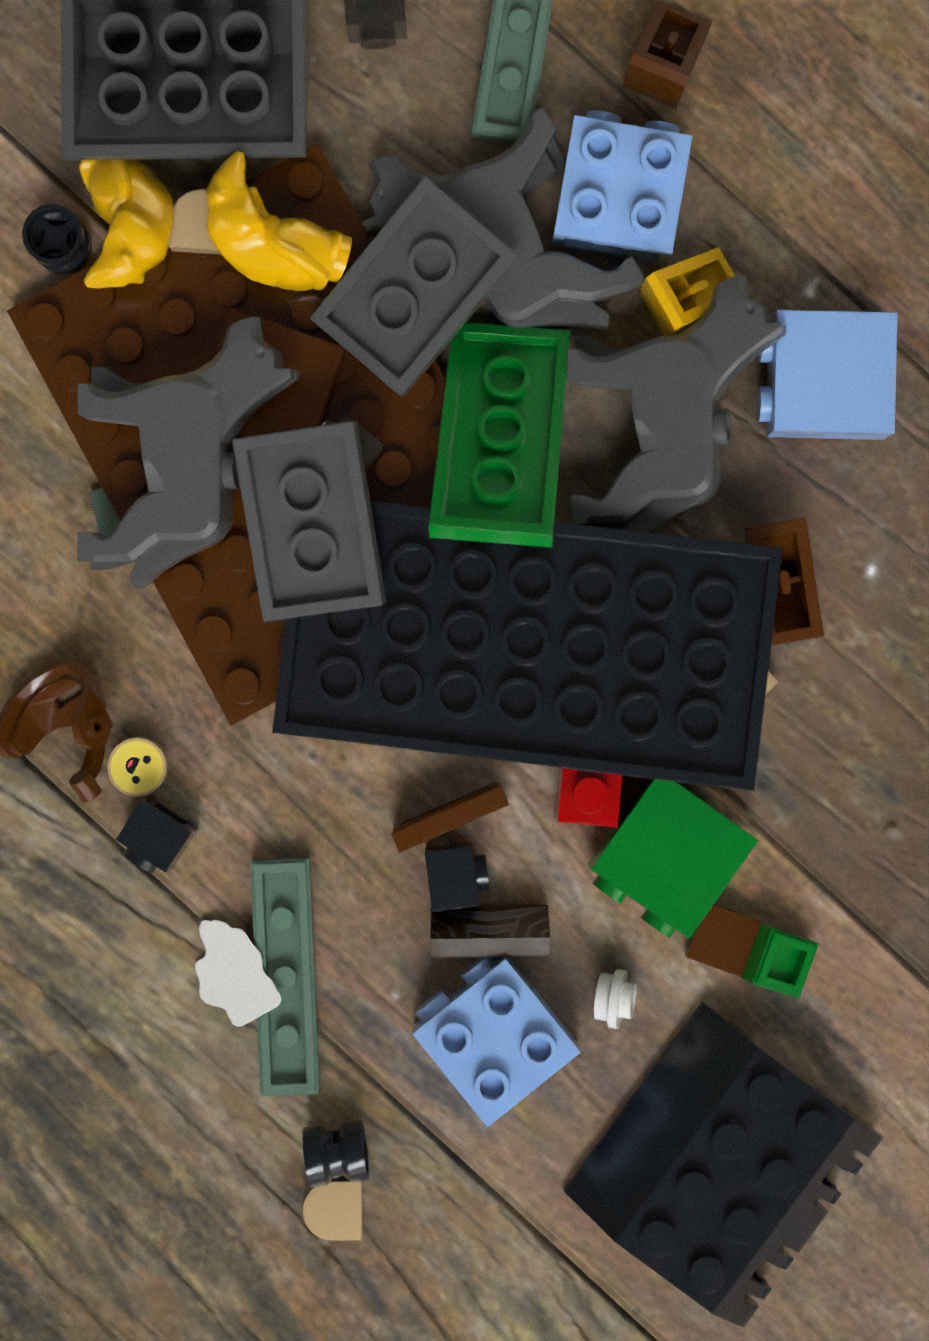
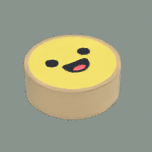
(138, 766)

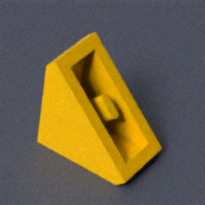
(684, 290)

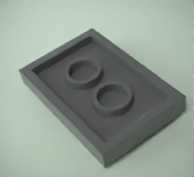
(414, 287)
(309, 521)

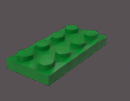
(500, 435)

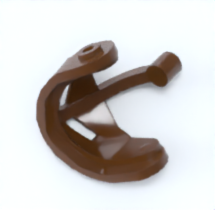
(35, 713)

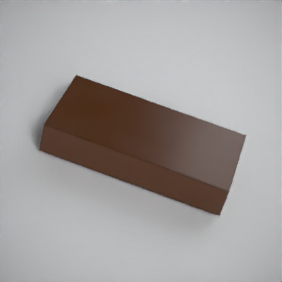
(449, 816)

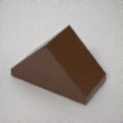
(666, 54)
(797, 597)

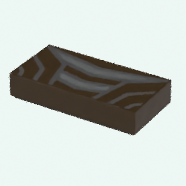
(490, 931)

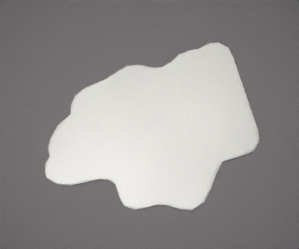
(234, 974)

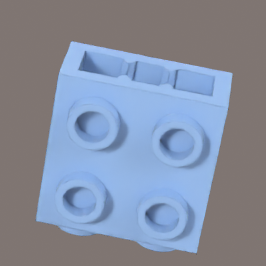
(622, 187)
(830, 376)
(494, 1037)

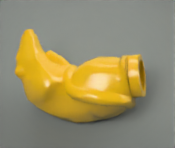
(139, 220)
(262, 246)

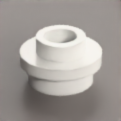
(614, 998)

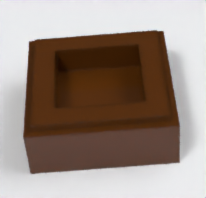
(724, 940)

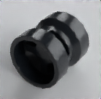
(48, 230)
(335, 1153)

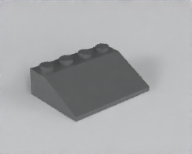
(184, 79)

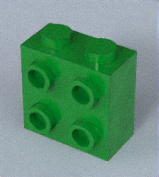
(670, 856)

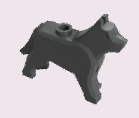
(541, 285)
(675, 408)
(185, 450)

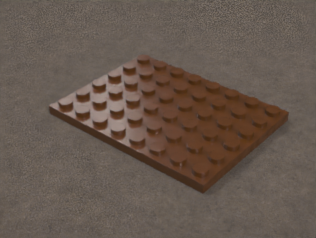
(175, 328)

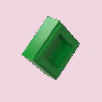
(780, 961)

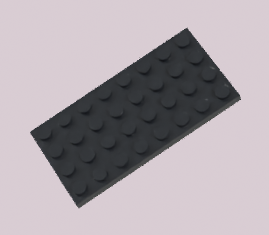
(560, 656)

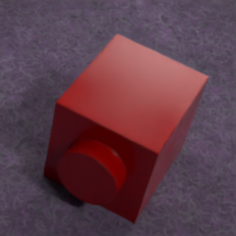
(588, 797)

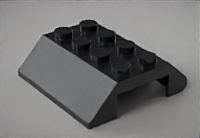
(718, 1166)

